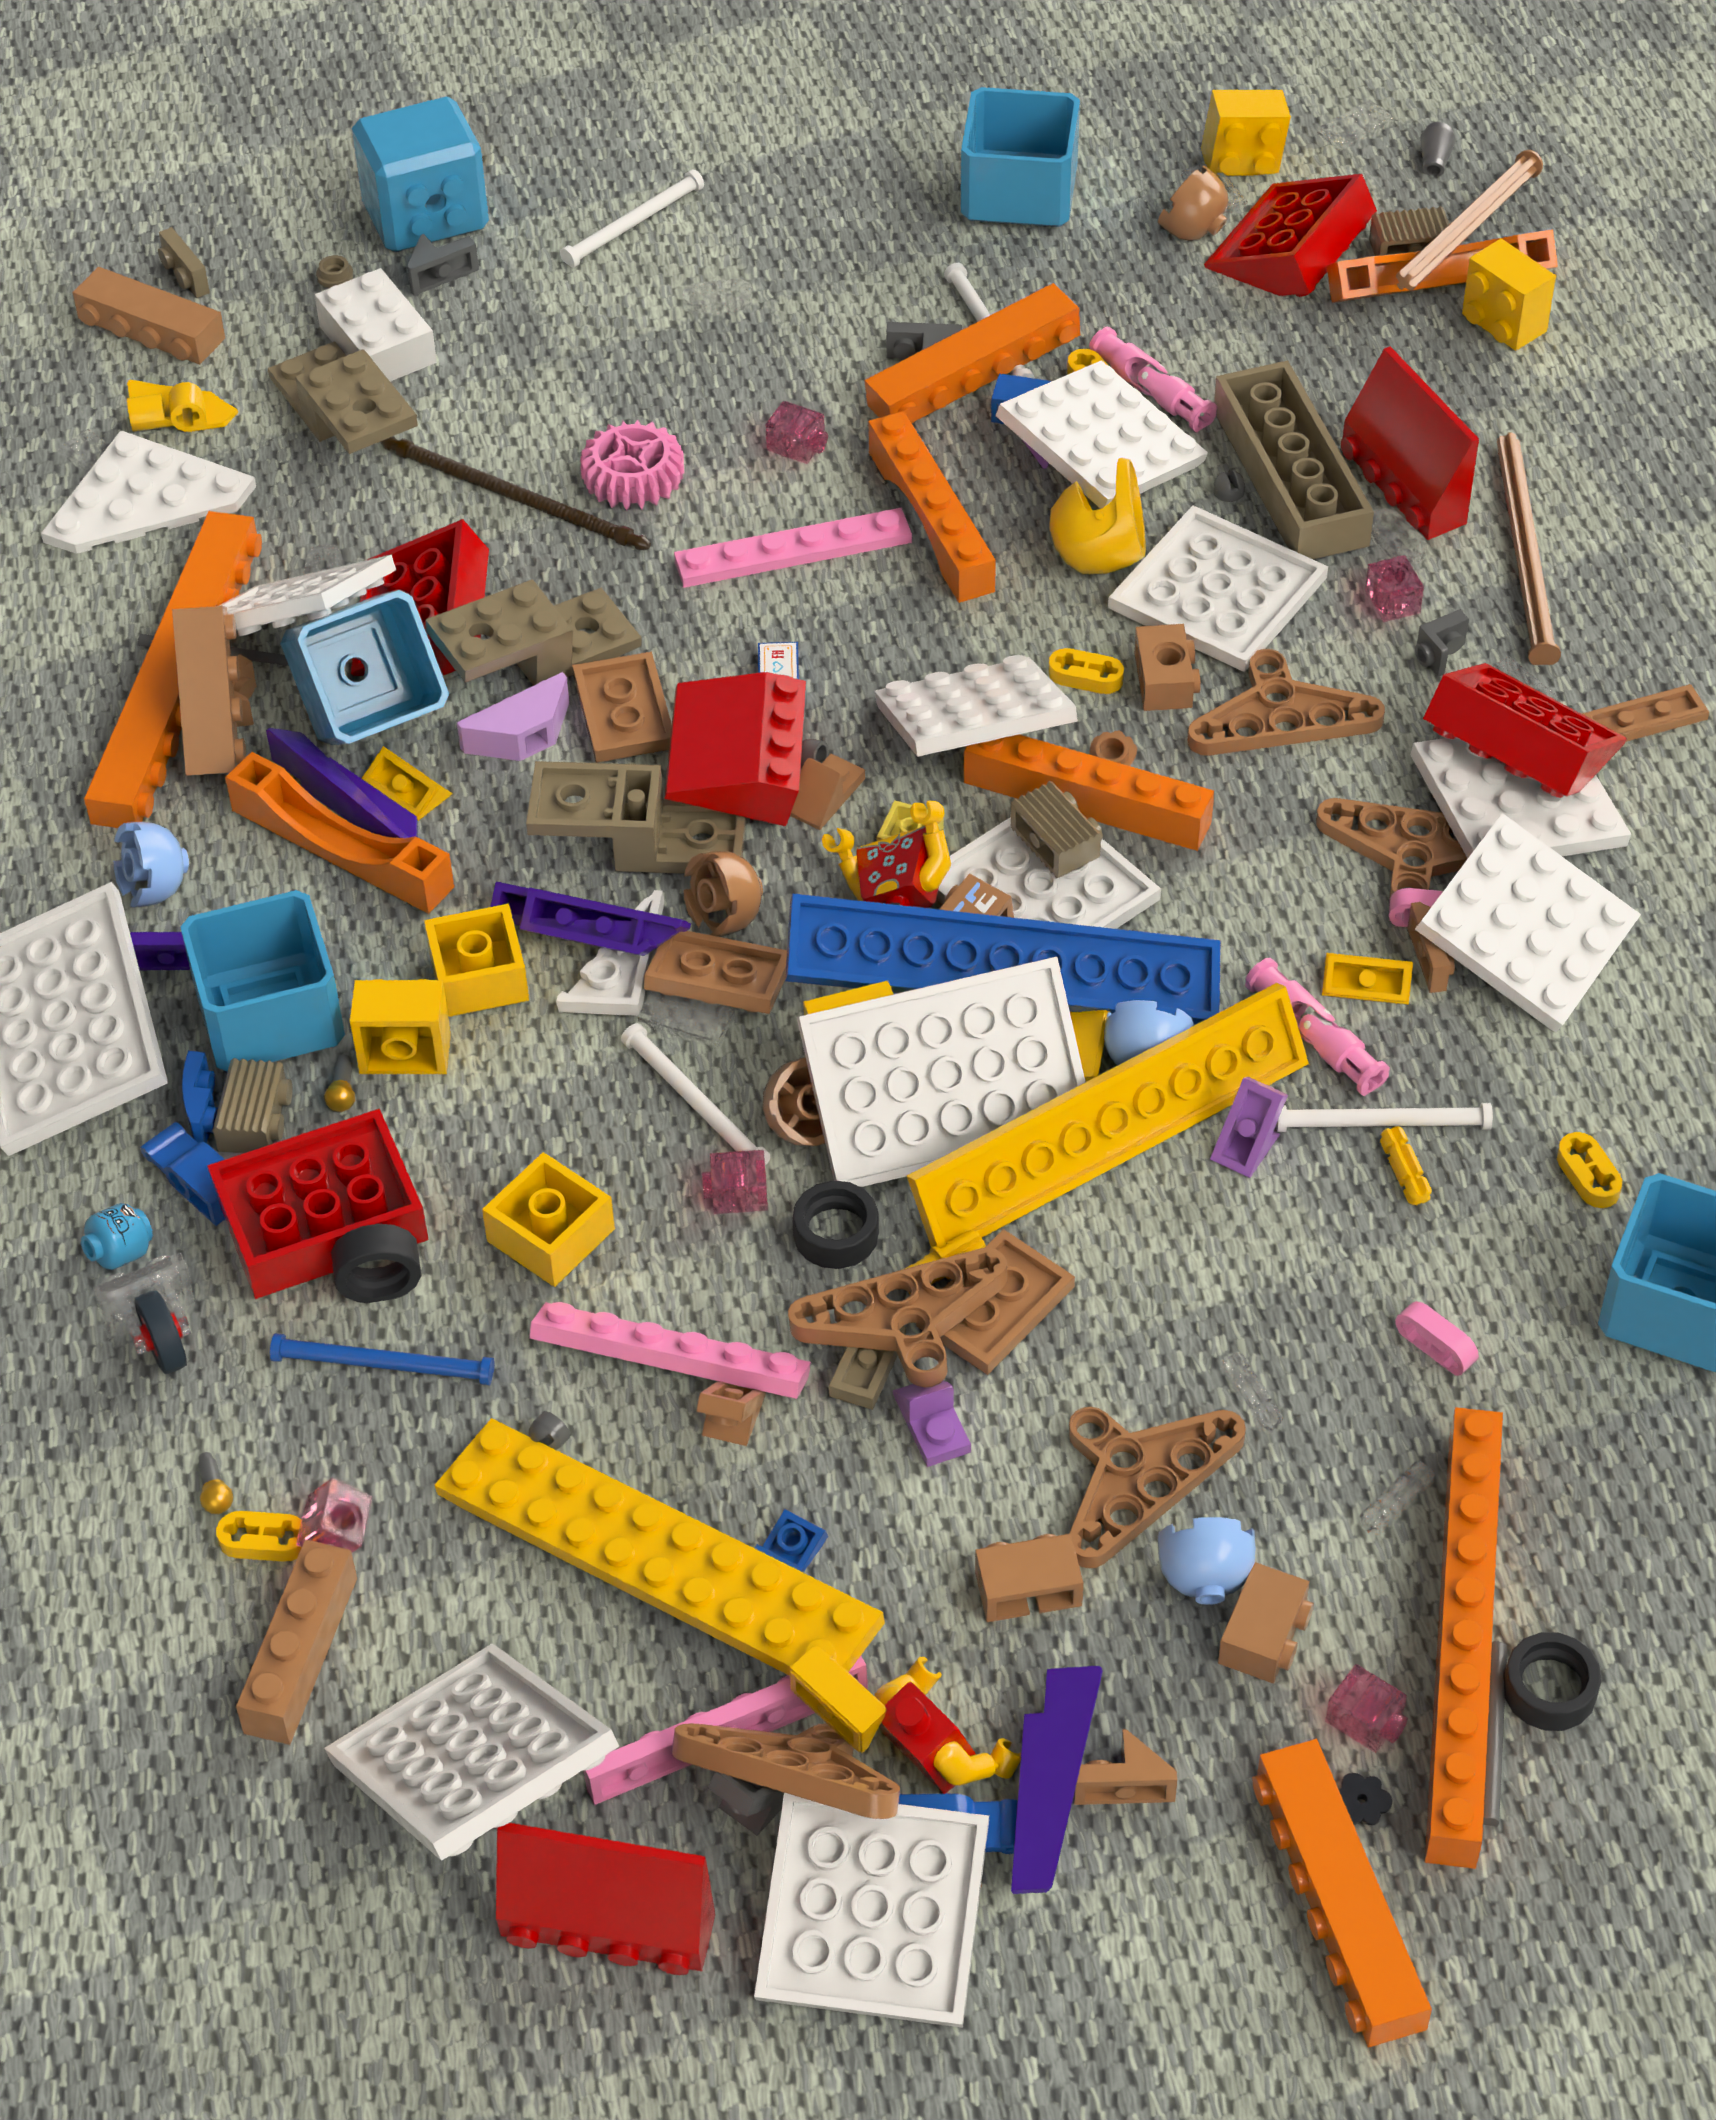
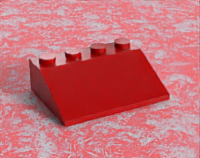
(1295, 234)
(1412, 447)
(439, 573)
(1521, 728)
(738, 745)
(308, 1191)
(603, 1898)

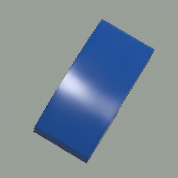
(197, 1095)
(794, 1541)

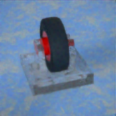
(150, 1309)

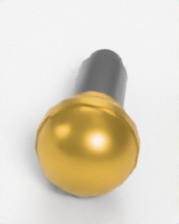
(340, 1094)
(215, 1494)

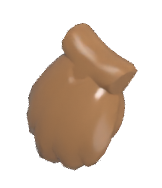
(1114, 747)

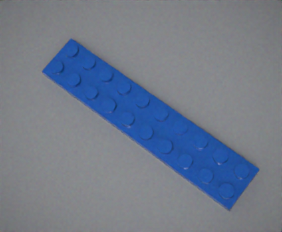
(920, 947)

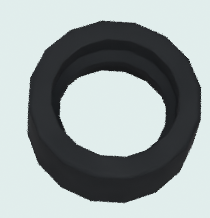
(372, 1244)
(831, 1252)
(1542, 1713)

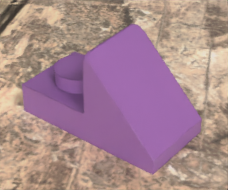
(1249, 1127)
(933, 1421)

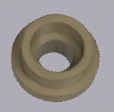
(334, 271)

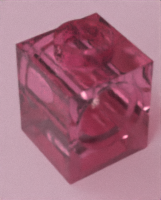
(796, 432)
(1394, 588)
(736, 1182)
(335, 1516)
(1367, 1709)

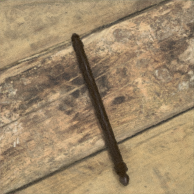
(622, 535)

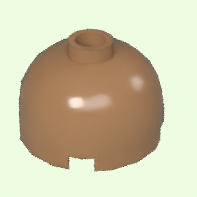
(1196, 207)
(722, 883)
(792, 1106)

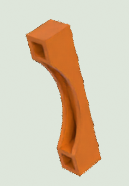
(1377, 274)
(956, 542)
(399, 866)

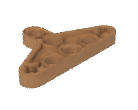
(1302, 707)
(1394, 842)
(882, 1318)
(1157, 1460)
(806, 1765)

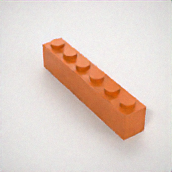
(975, 355)
(1101, 787)
(1342, 1894)

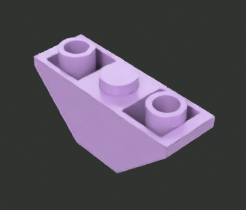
(518, 723)

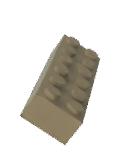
(1293, 461)

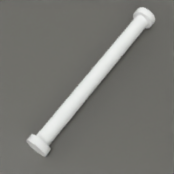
(691, 181)
(957, 275)
(636, 1037)
(1386, 1117)

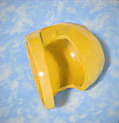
(1104, 537)

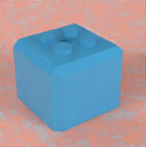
(1019, 156)
(420, 173)
(398, 662)
(263, 979)
(1666, 1274)

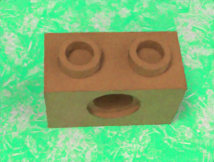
(1165, 667)

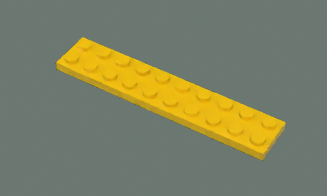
(1108, 1119)
(655, 1551)

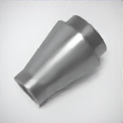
(1436, 147)

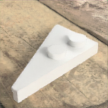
(613, 979)

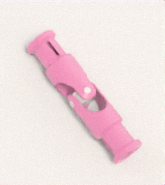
(1168, 391)
(1333, 1043)

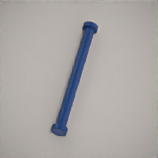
(382, 1359)

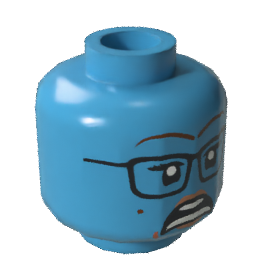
(116, 1236)

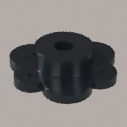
(1369, 1789)

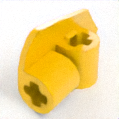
(178, 406)

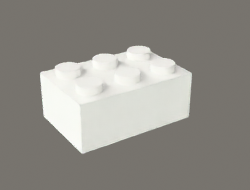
(379, 319)

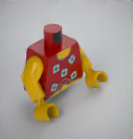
(900, 867)
(932, 1738)

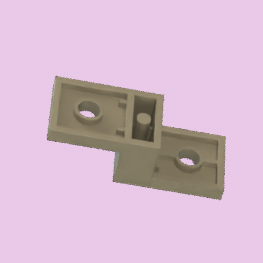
(343, 397)
(531, 633)
(630, 808)

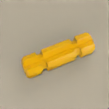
(1405, 1165)

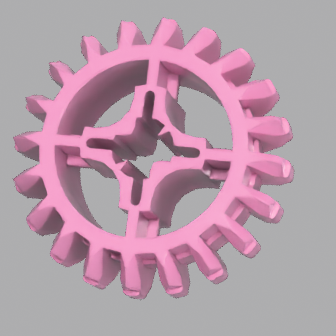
(632, 464)

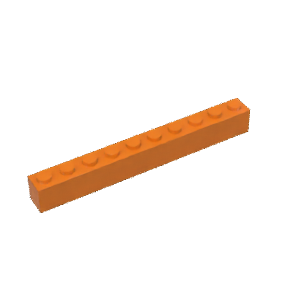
(152, 716)
(1464, 1640)

